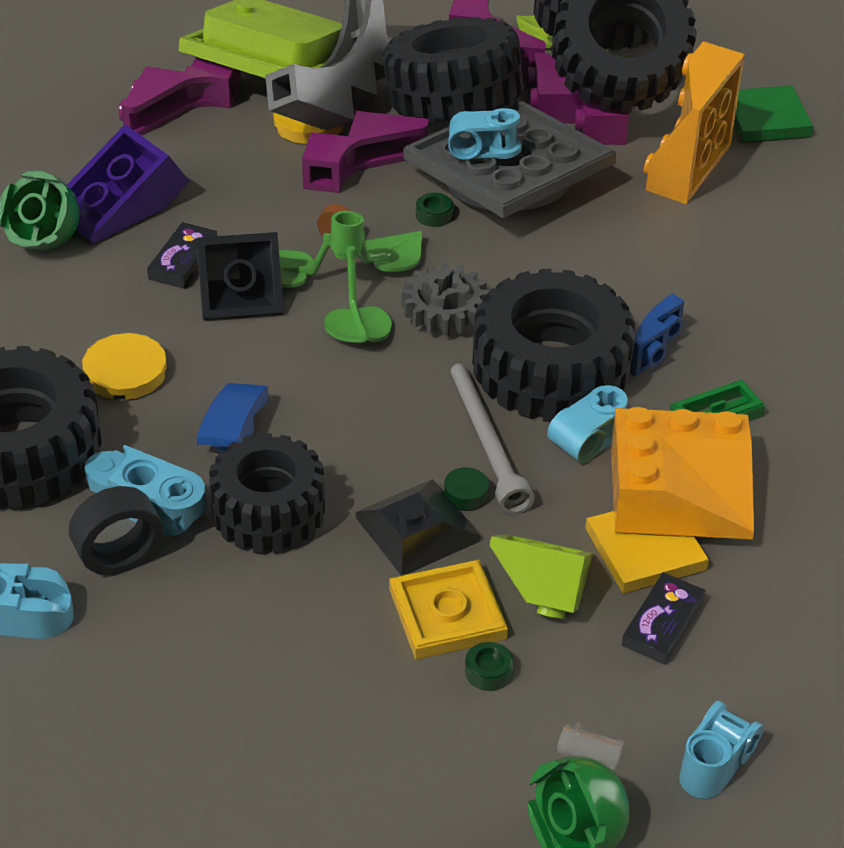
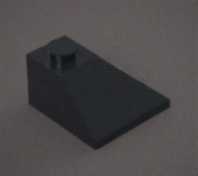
(240, 275)
(417, 527)

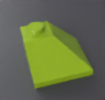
(544, 572)

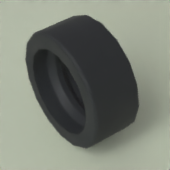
(105, 509)

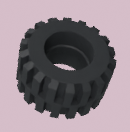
(267, 493)

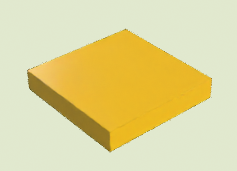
(641, 558)
(447, 609)

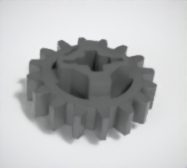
(443, 298)

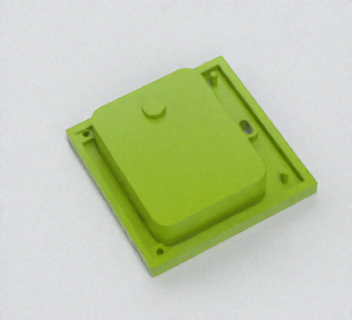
(262, 37)

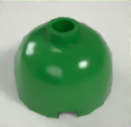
(39, 211)
(578, 804)

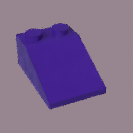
(124, 185)

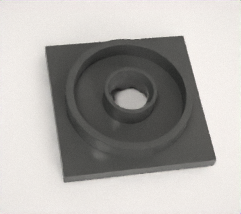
(541, 173)

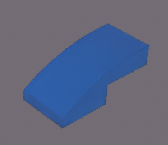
(658, 326)
(232, 415)

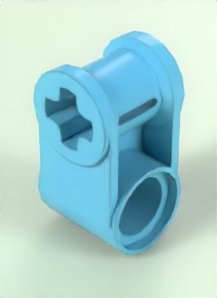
(486, 133)
(587, 424)
(717, 751)

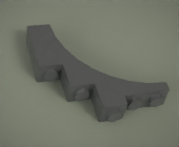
(327, 93)

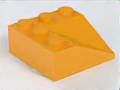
(704, 126)
(682, 473)

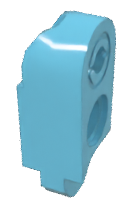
(173, 491)
(33, 602)

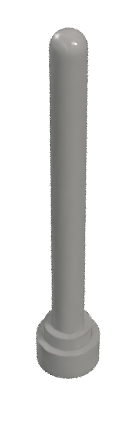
(512, 490)

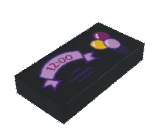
(178, 257)
(663, 618)

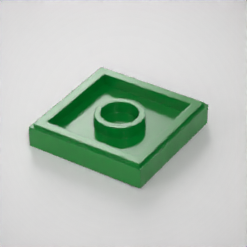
(771, 114)

